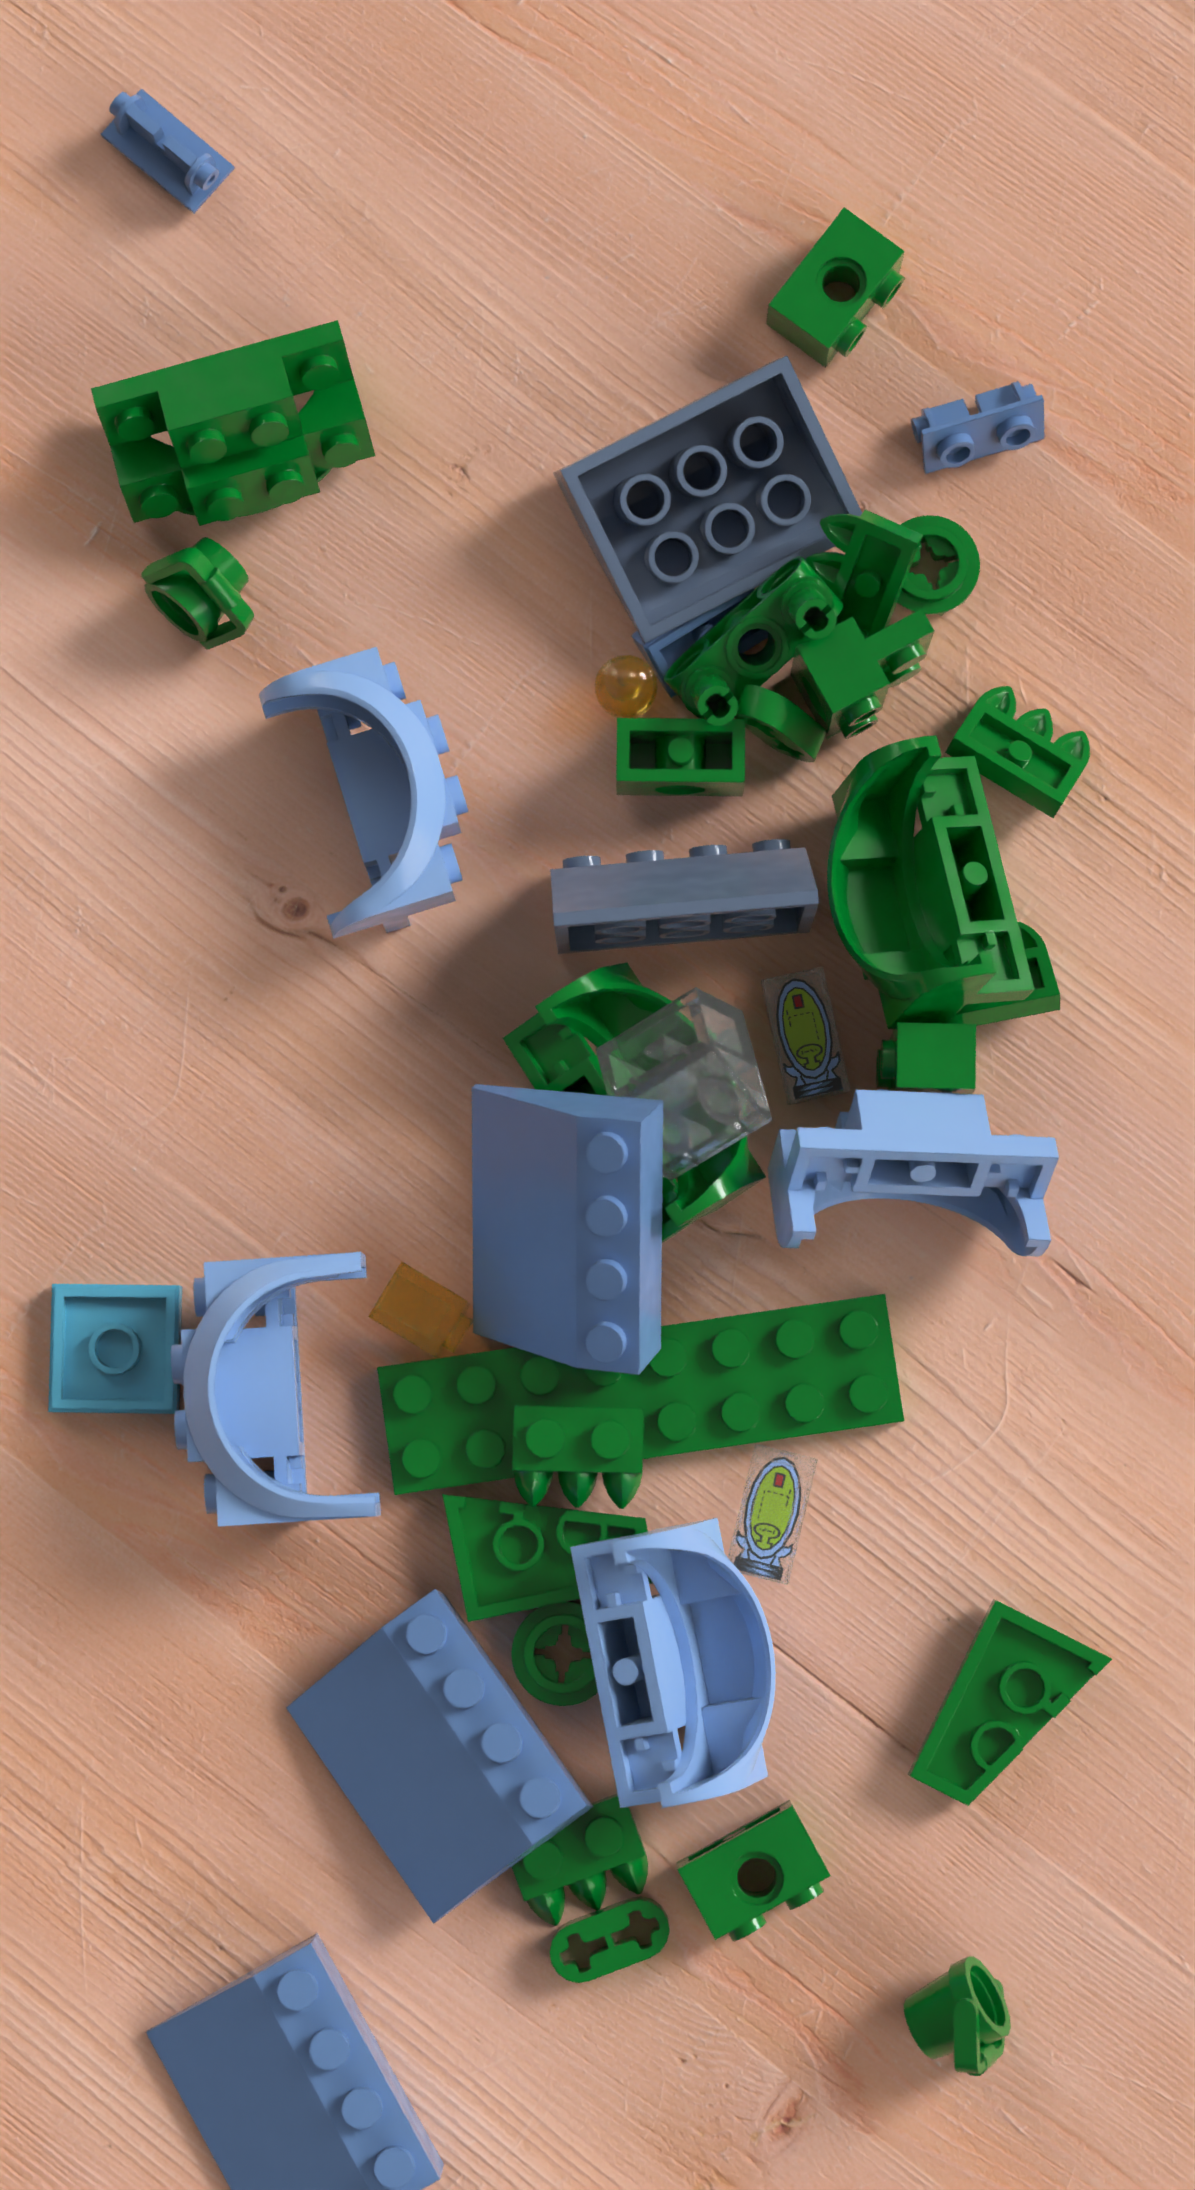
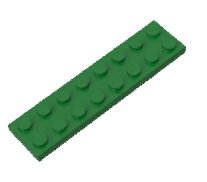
(702, 1391)

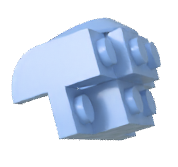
(388, 783)
(919, 1151)
(677, 1661)

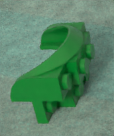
(235, 428)
(926, 899)
(560, 1059)

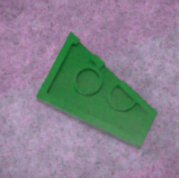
(521, 1554)
(1001, 1697)

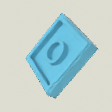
(114, 1348)

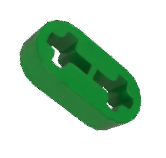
(780, 723)
(616, 1954)

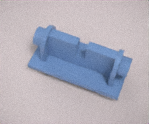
(165, 149)
(1005, 421)

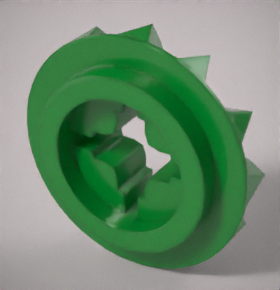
(955, 582)
(539, 1673)

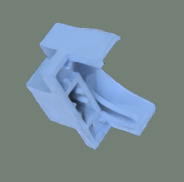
(248, 1394)

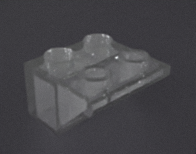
(701, 1067)

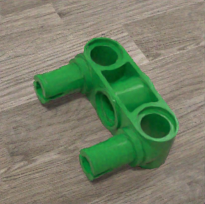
(789, 606)

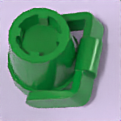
(198, 589)
(962, 2016)

